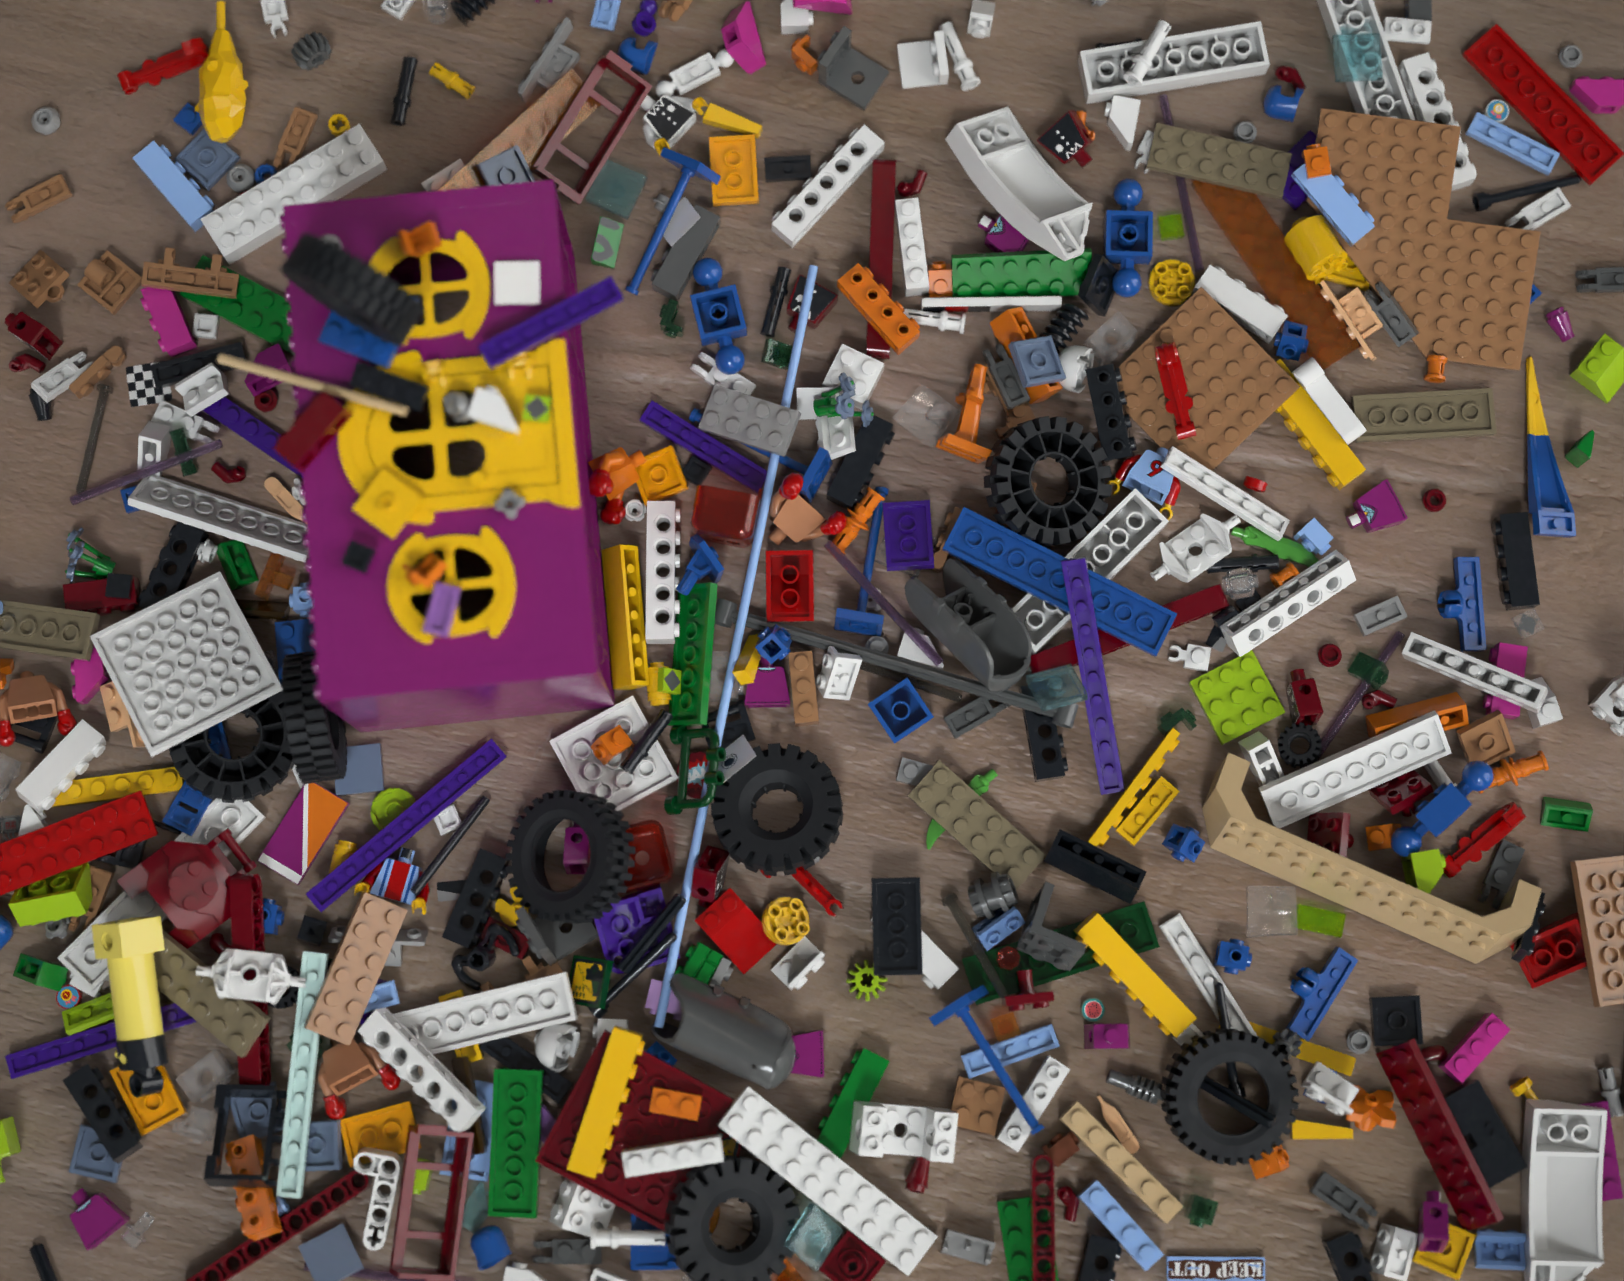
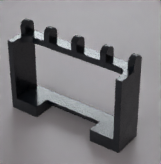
(221, 1105)

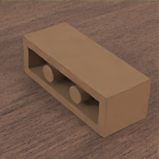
(803, 688)

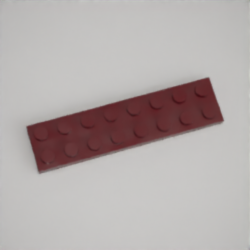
(1439, 1135)

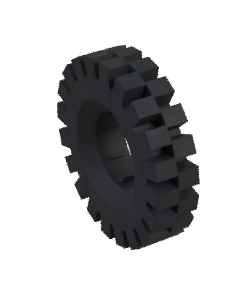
(1014, 492)
(243, 776)
(796, 846)
(701, 1194)

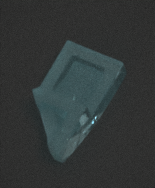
(475, 1210)

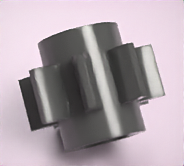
(1287, 1043)

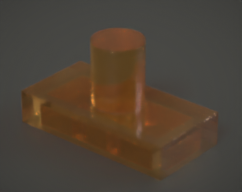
(273, 576)

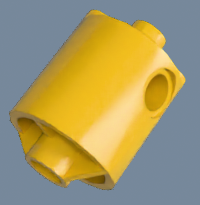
(1315, 247)

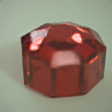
(1008, 958)

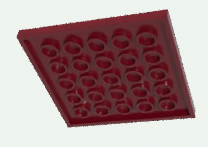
(642, 1194)

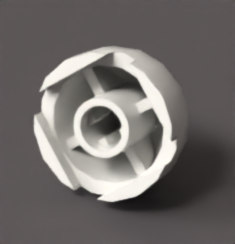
(1074, 362)
(555, 1045)

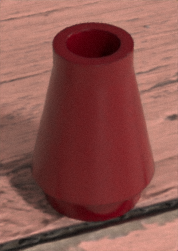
(918, 1176)

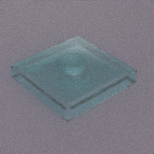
(1357, 57)
(616, 189)
(1056, 687)
(813, 1237)

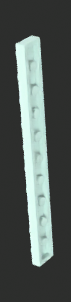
(301, 1081)

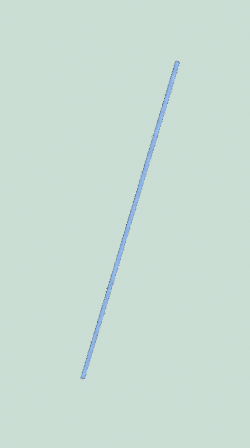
(736, 645)

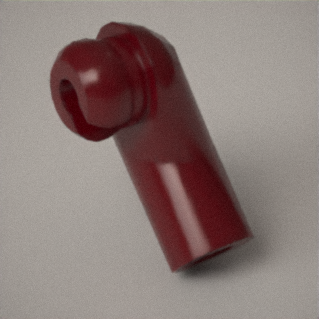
(914, 187)

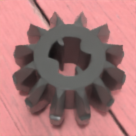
(311, 51)

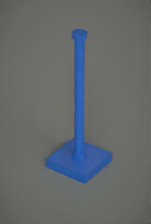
(689, 168)
(813, 474)
(859, 620)
(961, 1009)

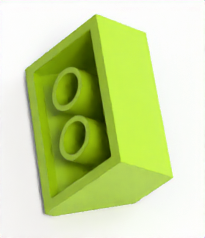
(53, 897)

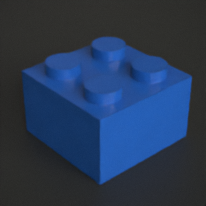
(900, 710)

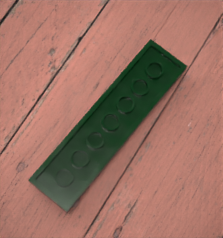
(1130, 923)

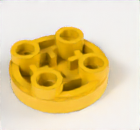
(1171, 282)
(785, 921)

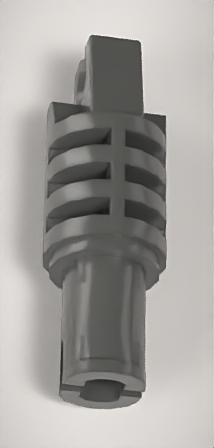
(1136, 1086)

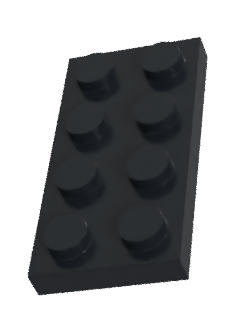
(896, 926)

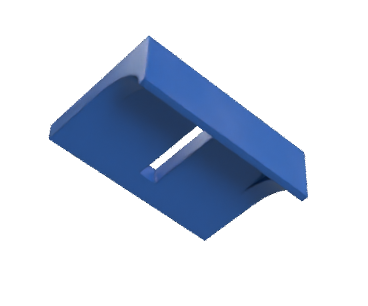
(182, 818)

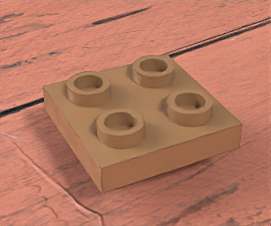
(40, 280)
(109, 282)

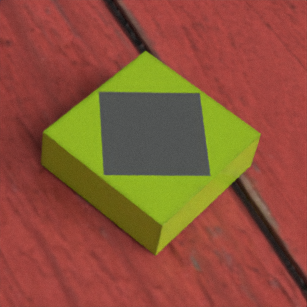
(537, 408)
(669, 681)

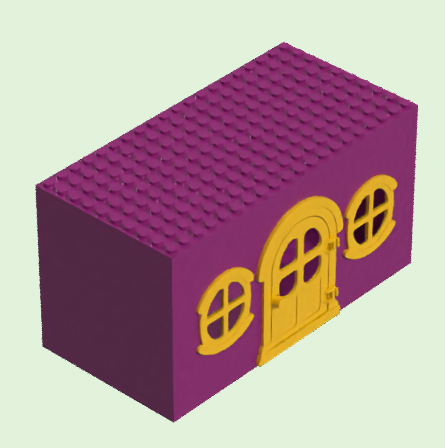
(547, 626)

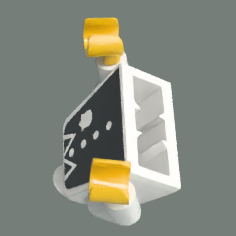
(669, 119)

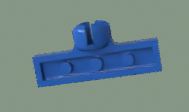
(1466, 604)
(1319, 991)

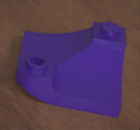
(627, 923)

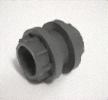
(992, 895)

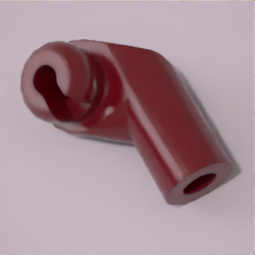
(1291, 76)
(25, 362)
(229, 476)
(1376, 698)
(218, 944)
(1434, 1052)
(1071, 1202)

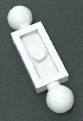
(694, 73)

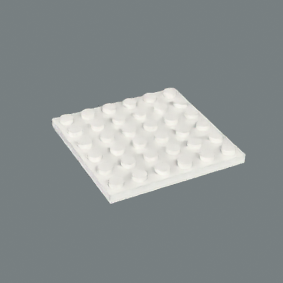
(186, 663)

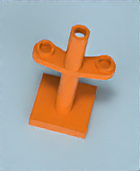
(964, 440)

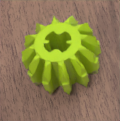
(858, 978)

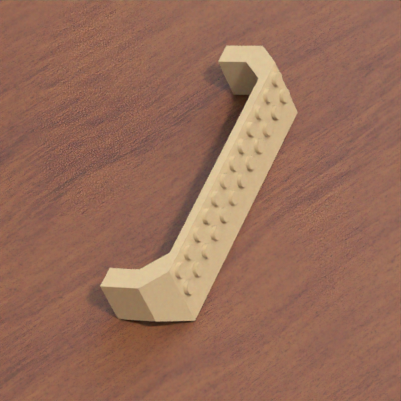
(1239, 834)

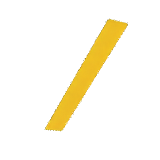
(1312, 1052)

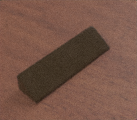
(264, 609)
(463, 1072)

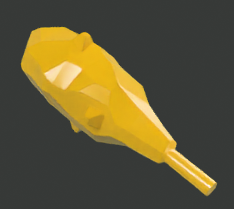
(221, 85)

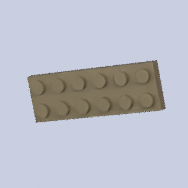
(1219, 161)
(1425, 415)
(47, 630)
(975, 824)
(229, 1019)

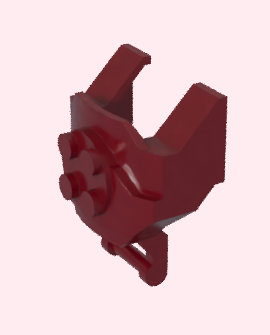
(189, 884)

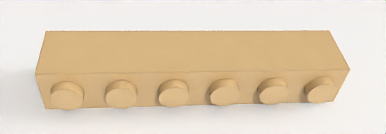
(1120, 1162)

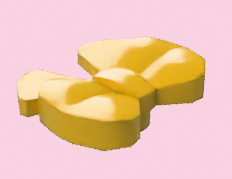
(507, 911)

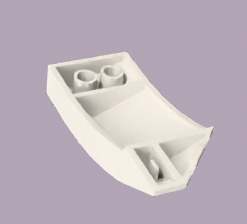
(1021, 182)
(1562, 1189)

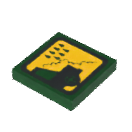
(590, 981)

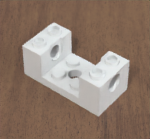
(1603, 704)
(927, 1133)

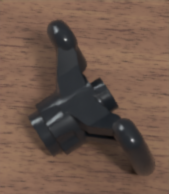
(483, 955)

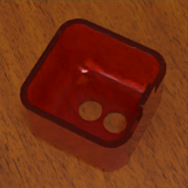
(725, 515)
(651, 838)

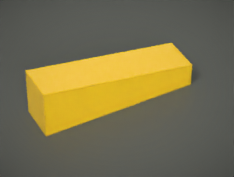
(727, 120)
(748, 662)
(1312, 1130)

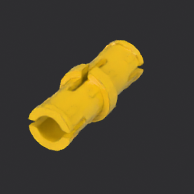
(452, 80)

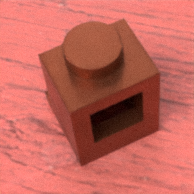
(1061, 1148)

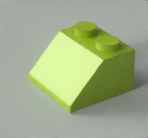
(1602, 368)
(1423, 869)

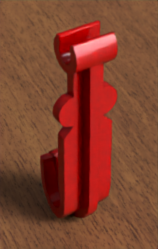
(170, 65)
(1175, 388)
(1484, 837)
(823, 896)

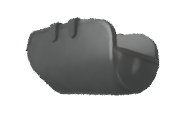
(974, 626)
(729, 1033)

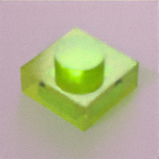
(1170, 227)

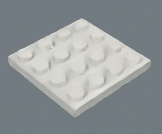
(611, 780)

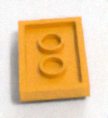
(736, 164)
(154, 1109)
(378, 1129)

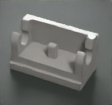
(967, 1247)

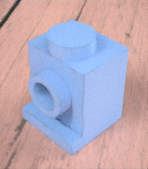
(1314, 537)

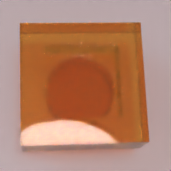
(1005, 1026)

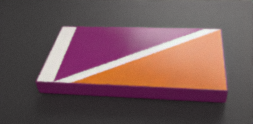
(303, 832)

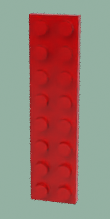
(1543, 104)
(75, 841)

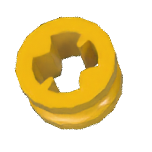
(334, 120)

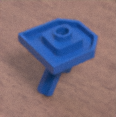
(703, 563)

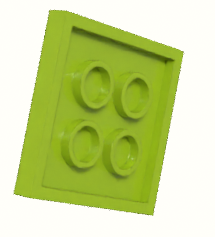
(1236, 697)

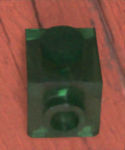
(668, 314)
(776, 354)
(1369, 670)
(1170, 720)

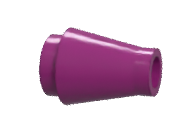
(1560, 323)

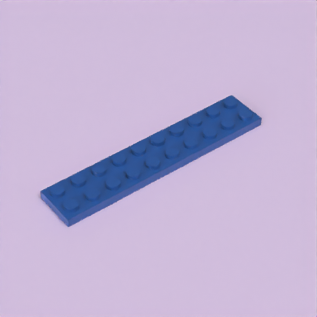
(1041, 575)

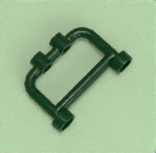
(682, 736)

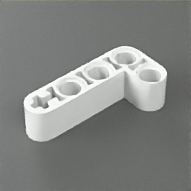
(1328, 400)
(378, 1199)

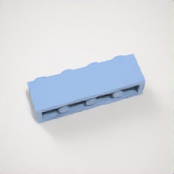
(172, 183)
(1336, 205)
(1120, 1224)

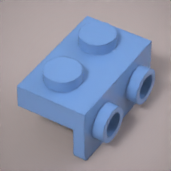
(992, 931)
(1499, 1250)

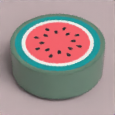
(1092, 1010)

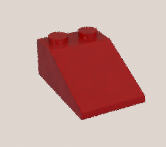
(790, 585)
(735, 931)
(1556, 952)

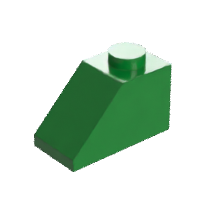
(40, 972)

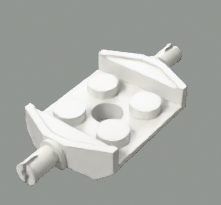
(1205, 533)
(267, 986)

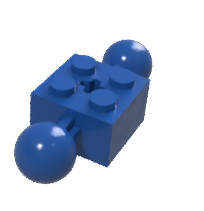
(1129, 222)
(722, 330)
(1443, 809)

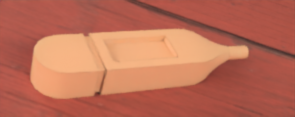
(284, 497)
(1118, 1127)

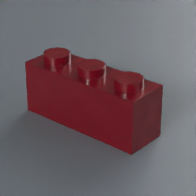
(312, 431)
(90, 597)

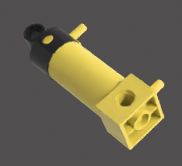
(135, 997)

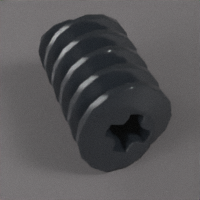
(466, 7)
(1065, 324)

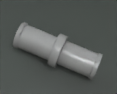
(1610, 1091)

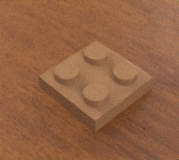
(1486, 739)
(977, 1105)

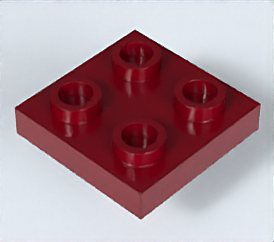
(1402, 793)
(1330, 831)
(1027, 994)
(852, 1260)

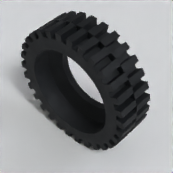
(352, 289)
(313, 729)
(607, 857)
(1185, 1080)

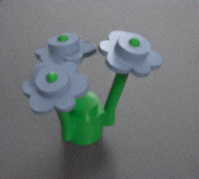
(842, 405)
(102, 565)

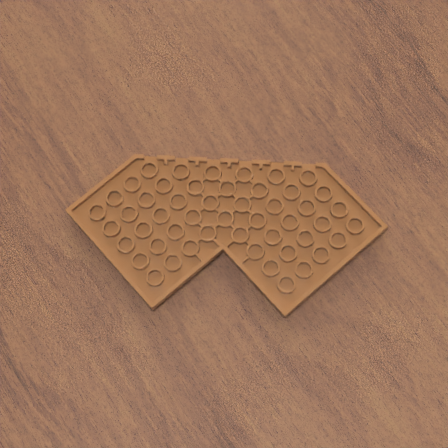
(1453, 278)

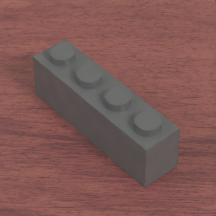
(684, 254)

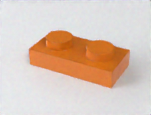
(675, 1103)

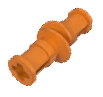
(858, 519)
(1520, 768)

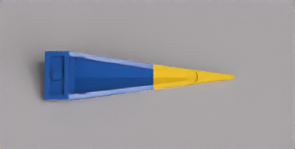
(1546, 491)

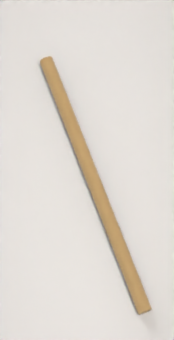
(312, 384)

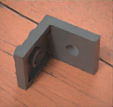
(841, 63)
(548, 940)
(1044, 943)

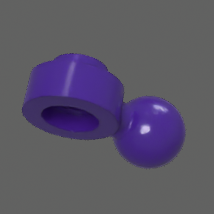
(644, 21)

